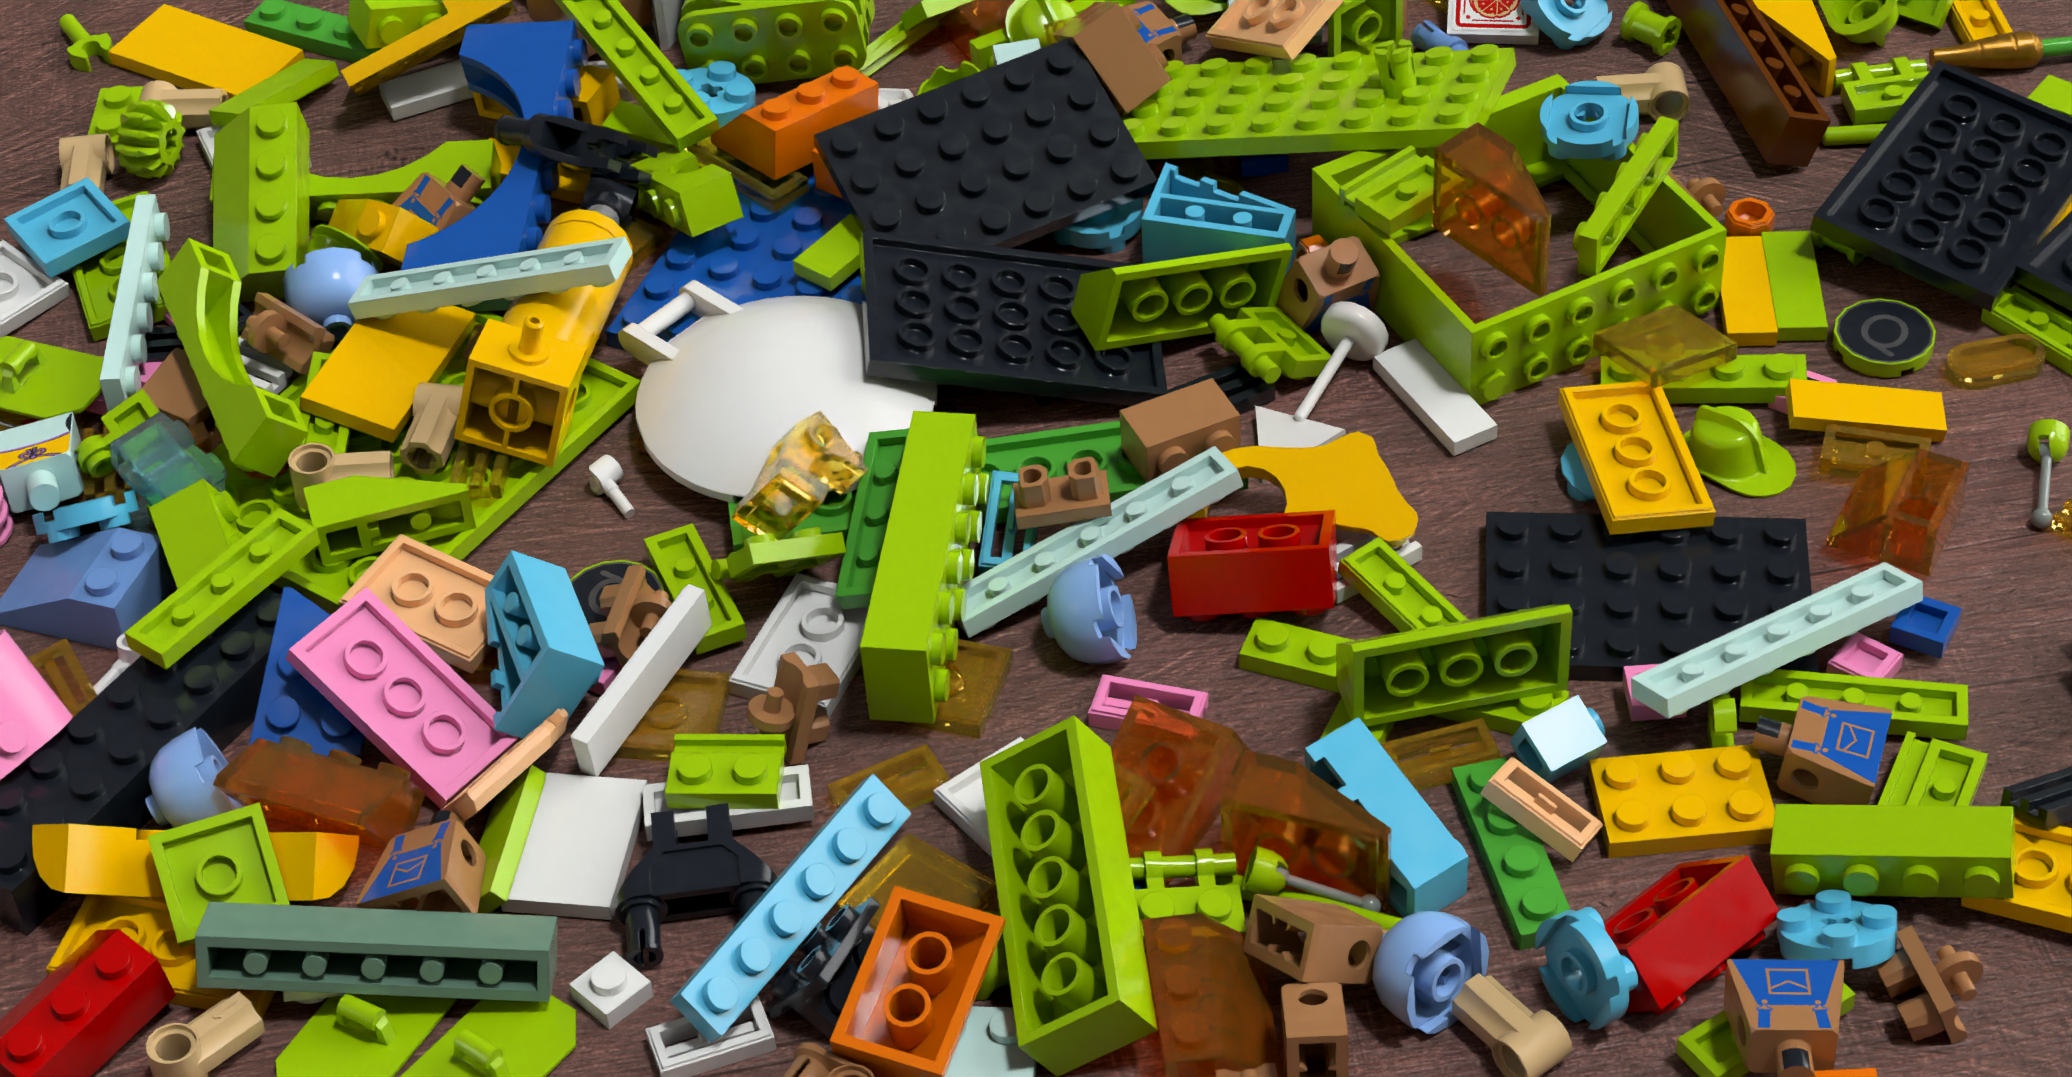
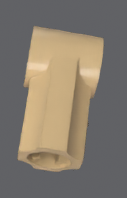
(1657, 91)
(190, 102)
(86, 157)
(432, 427)
(318, 464)
(1519, 1039)
(205, 1041)

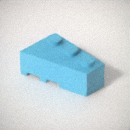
(1199, 219)
(541, 643)
(1426, 860)

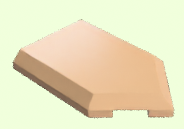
(509, 766)

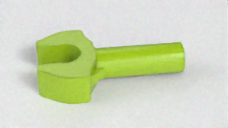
(84, 44)
(1721, 721)

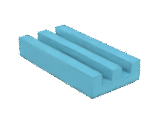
(986, 560)

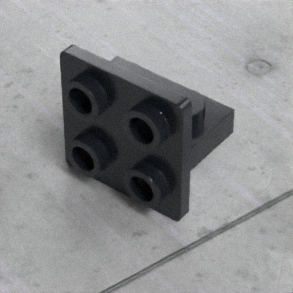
(827, 968)

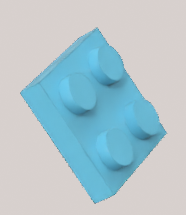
(68, 227)

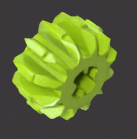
(150, 138)

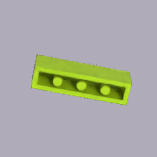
(1894, 850)

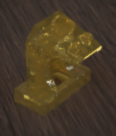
(799, 468)

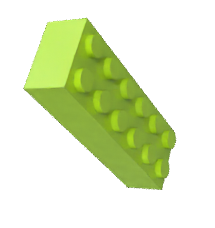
(924, 567)
(1066, 898)

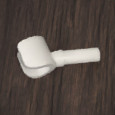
(605, 475)
(125, 658)

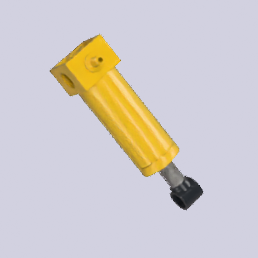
(531, 363)

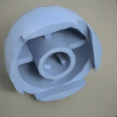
(325, 286)
(1090, 614)
(184, 780)
(1425, 966)

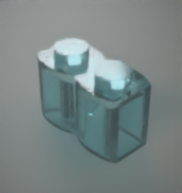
(162, 459)

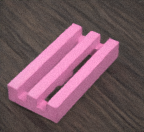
(1110, 712)

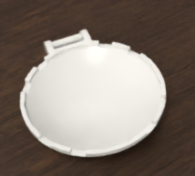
(751, 374)

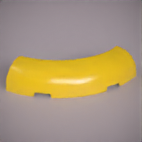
(122, 863)

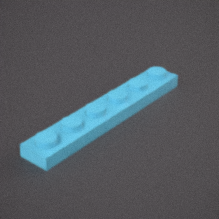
(790, 908)

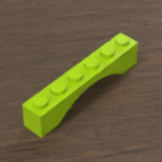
(388, 186)
(203, 301)

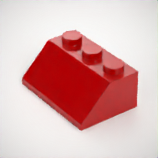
(1253, 565)
(1689, 926)
(84, 1009)

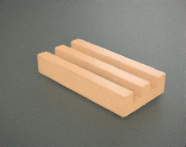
(1542, 809)

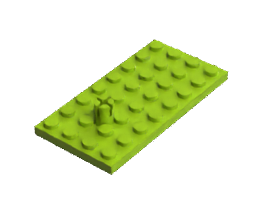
(1321, 102)

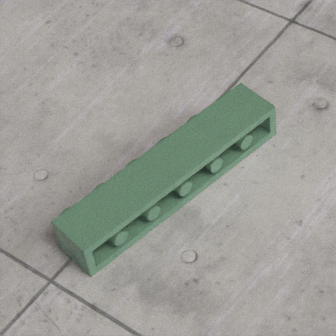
(376, 951)

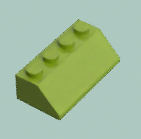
(262, 195)
(1176, 295)
(1455, 665)

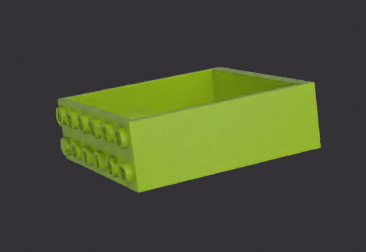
(1555, 331)

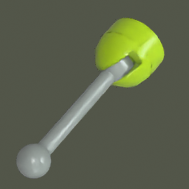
(2045, 454)
(1269, 873)

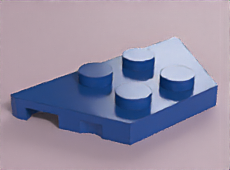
(288, 701)

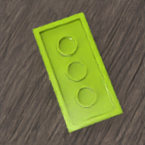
(99, 280)

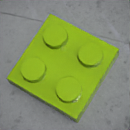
(216, 861)

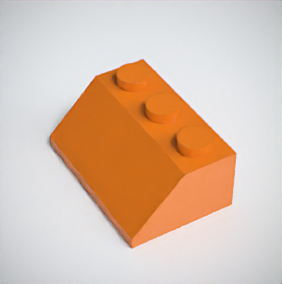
(781, 131)
(916, 986)

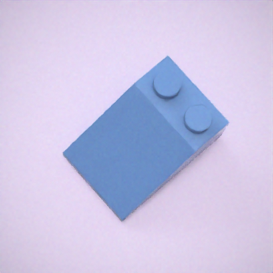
(89, 586)

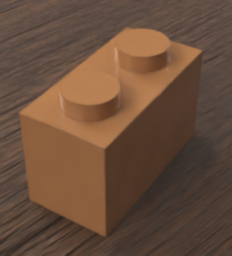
(1178, 427)

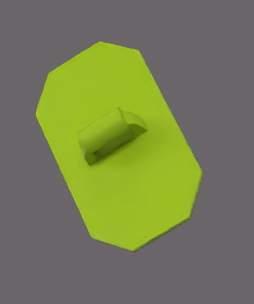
(46, 379)
(361, 1036)
(502, 1041)

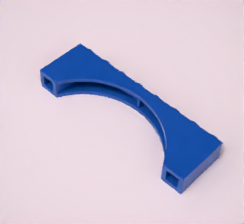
(528, 72)

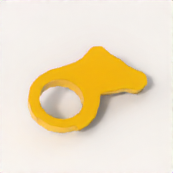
(1337, 477)

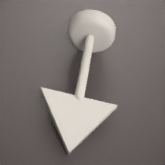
(1352, 334)

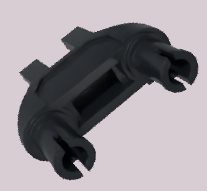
(577, 146)
(687, 882)

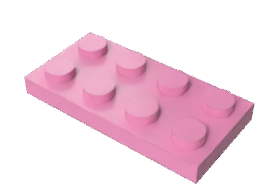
(401, 696)

